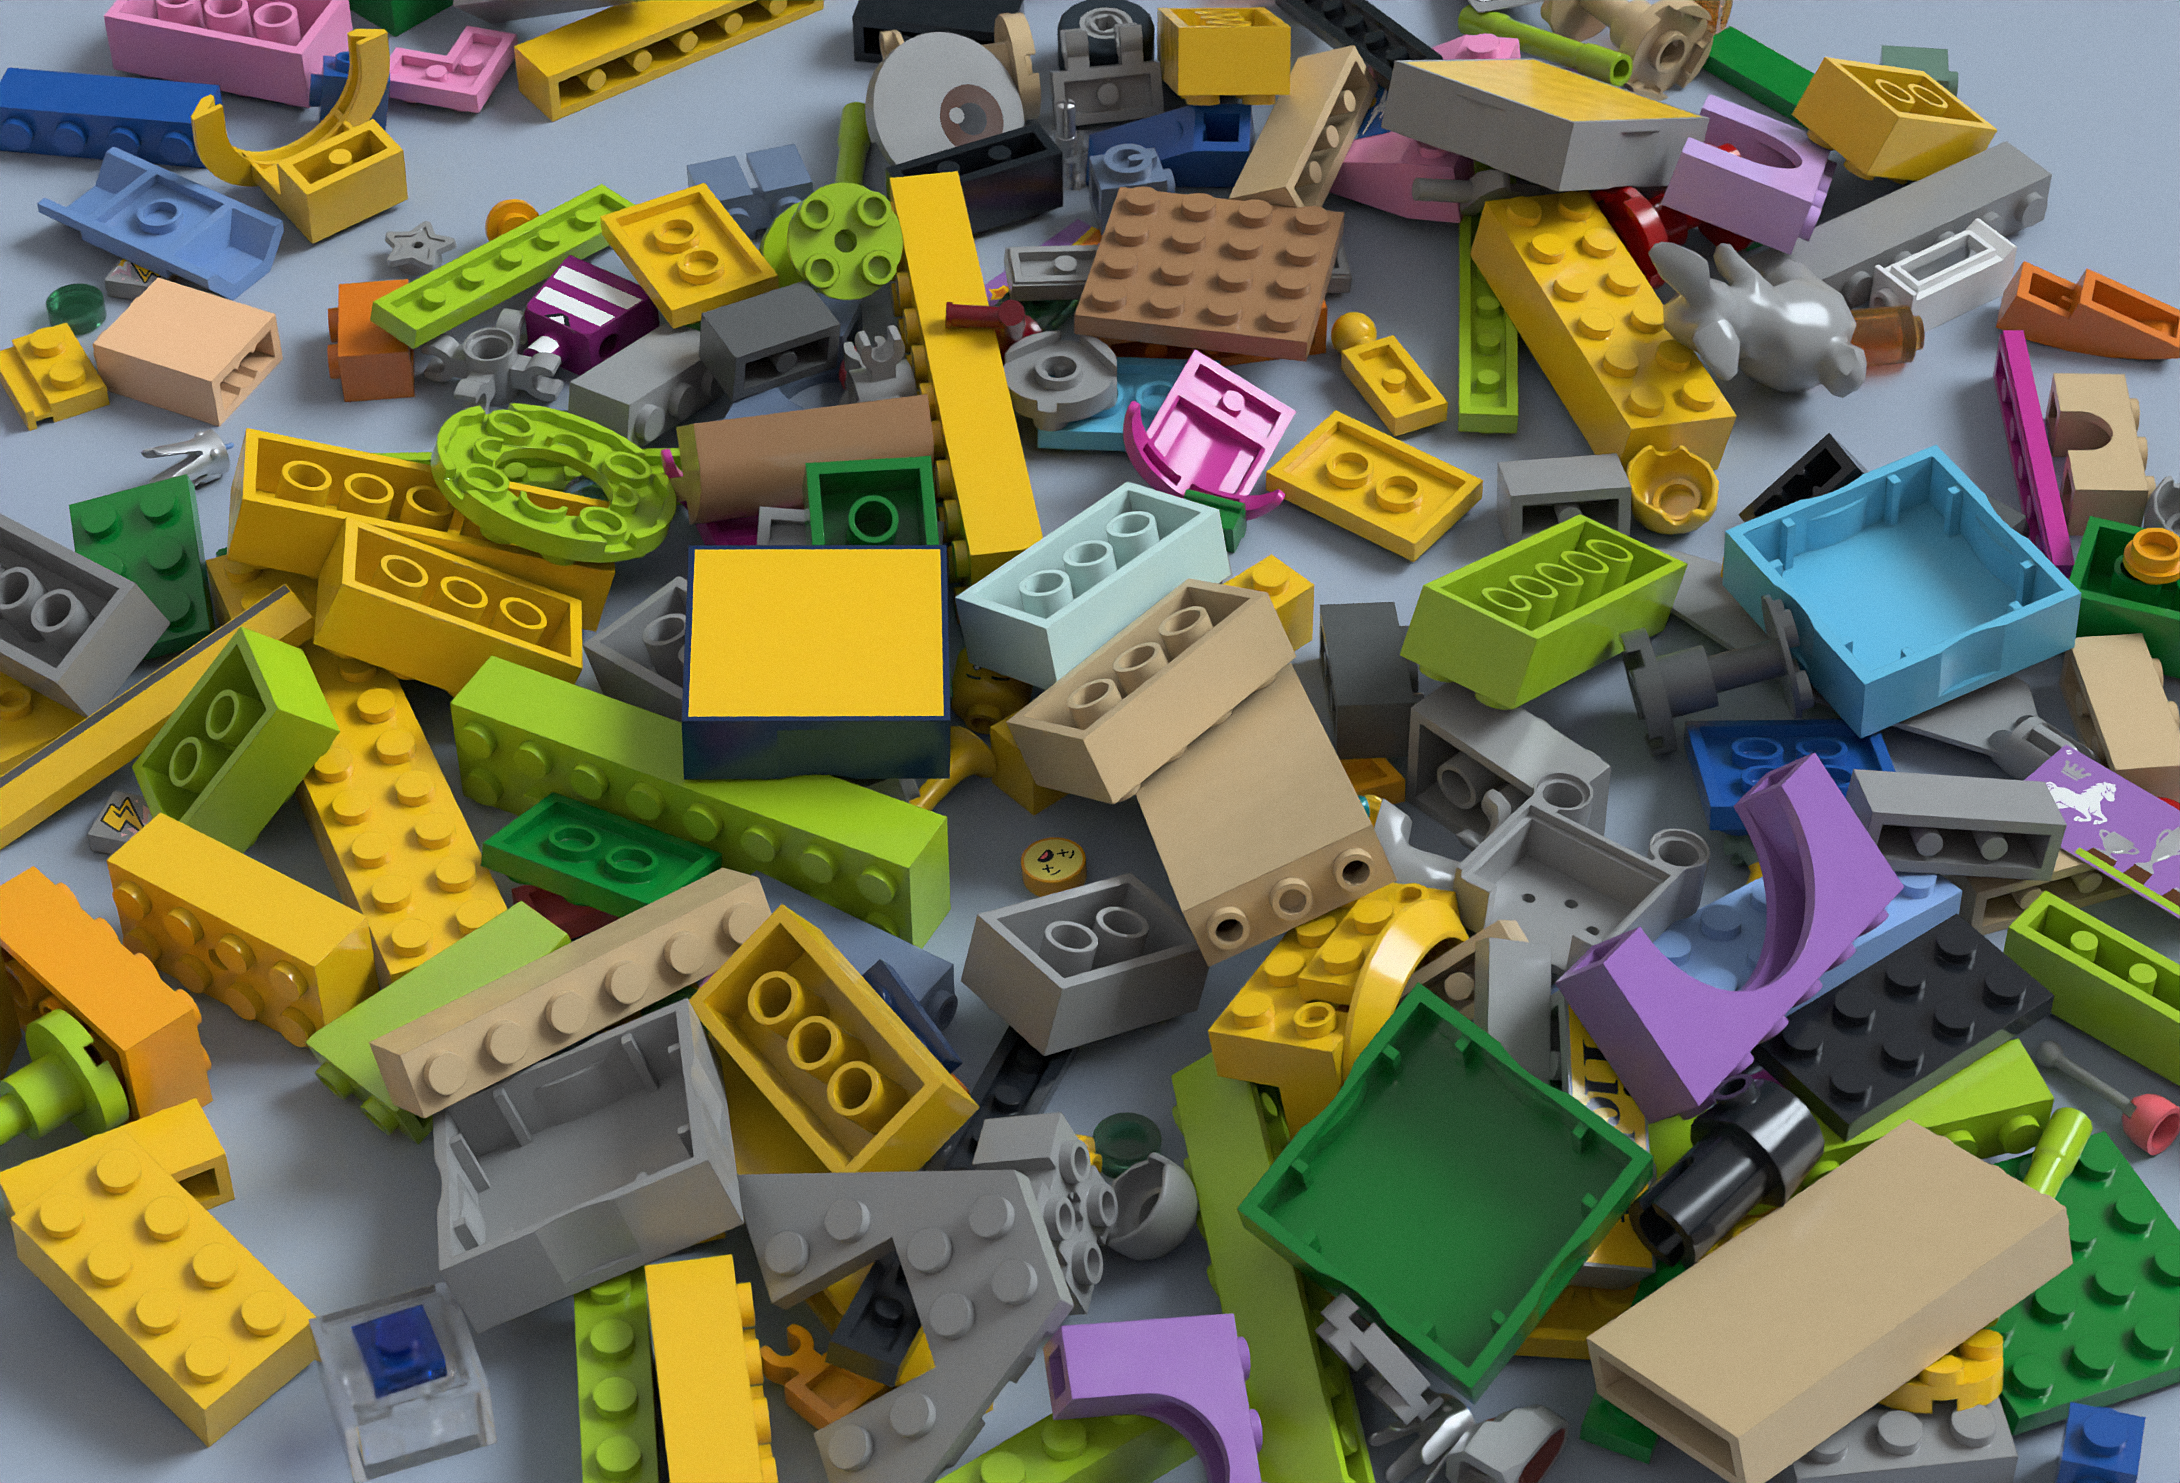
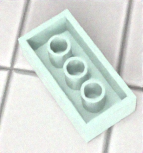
(1088, 582)

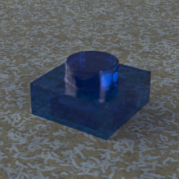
(399, 1351)

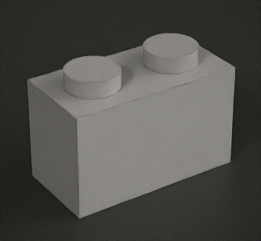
(1552, 490)

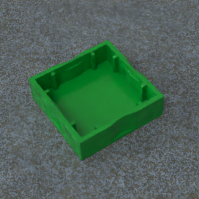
(1446, 1192)

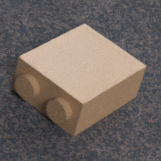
(188, 351)

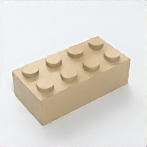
(1152, 690)

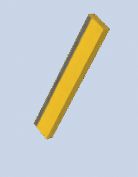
(131, 720)

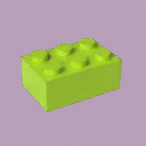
(238, 741)

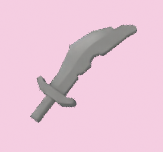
(1489, 186)

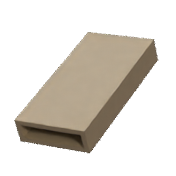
(1261, 824)
(1829, 1303)

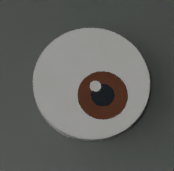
(938, 96)

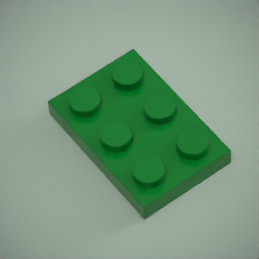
(157, 543)
(595, 856)

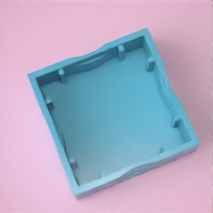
(1902, 590)

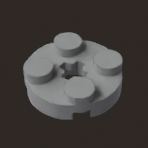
(1082, 383)
(1395, 1378)

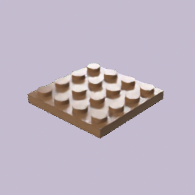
(1210, 273)

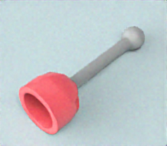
(2146, 1119)

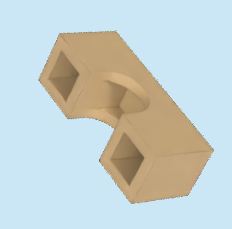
(2106, 462)

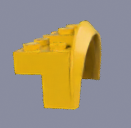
(1358, 955)

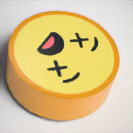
(1053, 866)

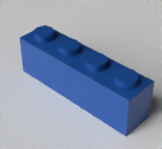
(93, 113)

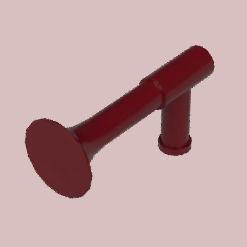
(1007, 320)

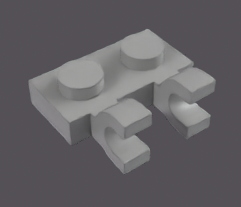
(1107, 91)

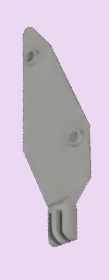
(1989, 720)

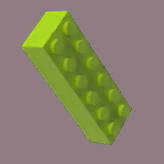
(1540, 611)

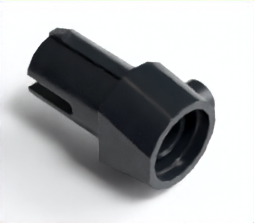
(1743, 1154)

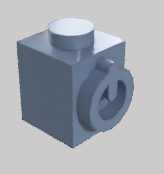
(1124, 167)

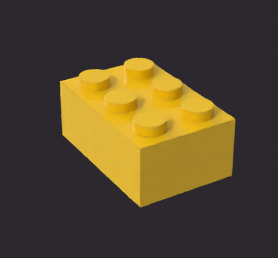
(1889, 120)

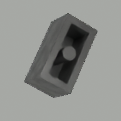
(769, 340)

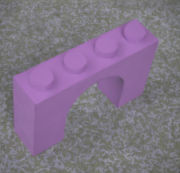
(1165, 1369)

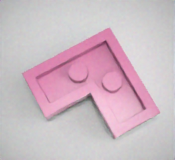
(457, 80)

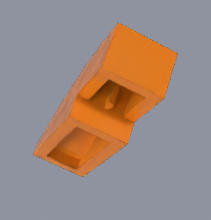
(2089, 316)

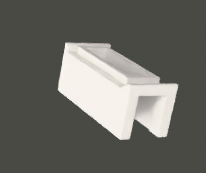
(1948, 276)

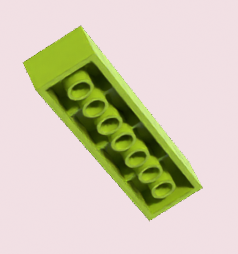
(820, 834)

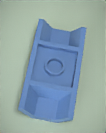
(172, 225)

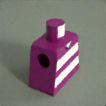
(587, 315)

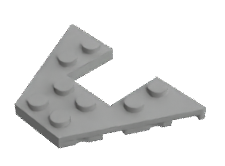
(976, 1276)

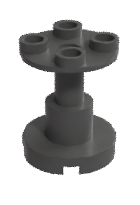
(1690, 679)

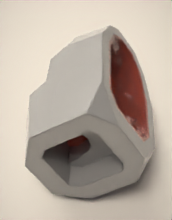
(1509, 1447)

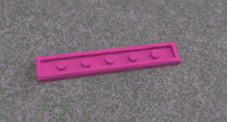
(2030, 451)

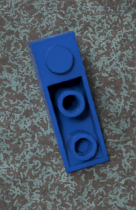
(1196, 142)

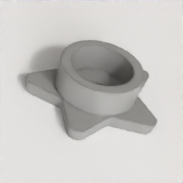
(418, 250)

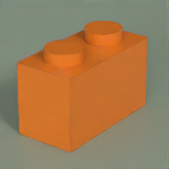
(366, 356)

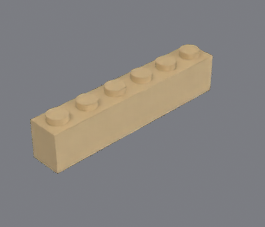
(569, 993)

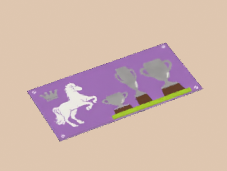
(2116, 826)

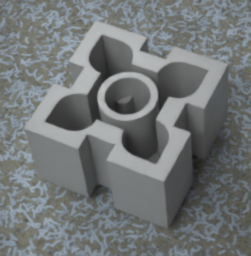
(1068, 1190)

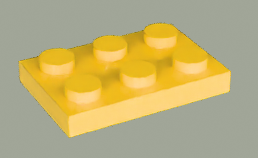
(688, 254)
(1374, 485)

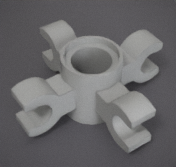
(493, 365)
(878, 370)

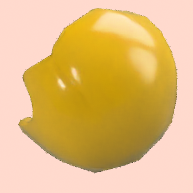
(1671, 490)

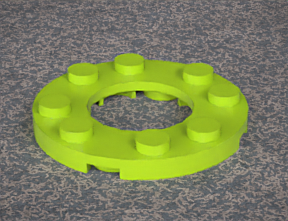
(477, 442)

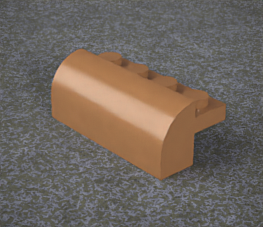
(761, 459)

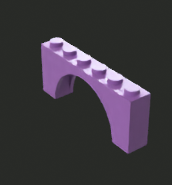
(1822, 889)

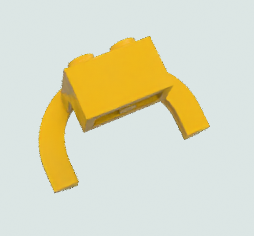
(336, 170)

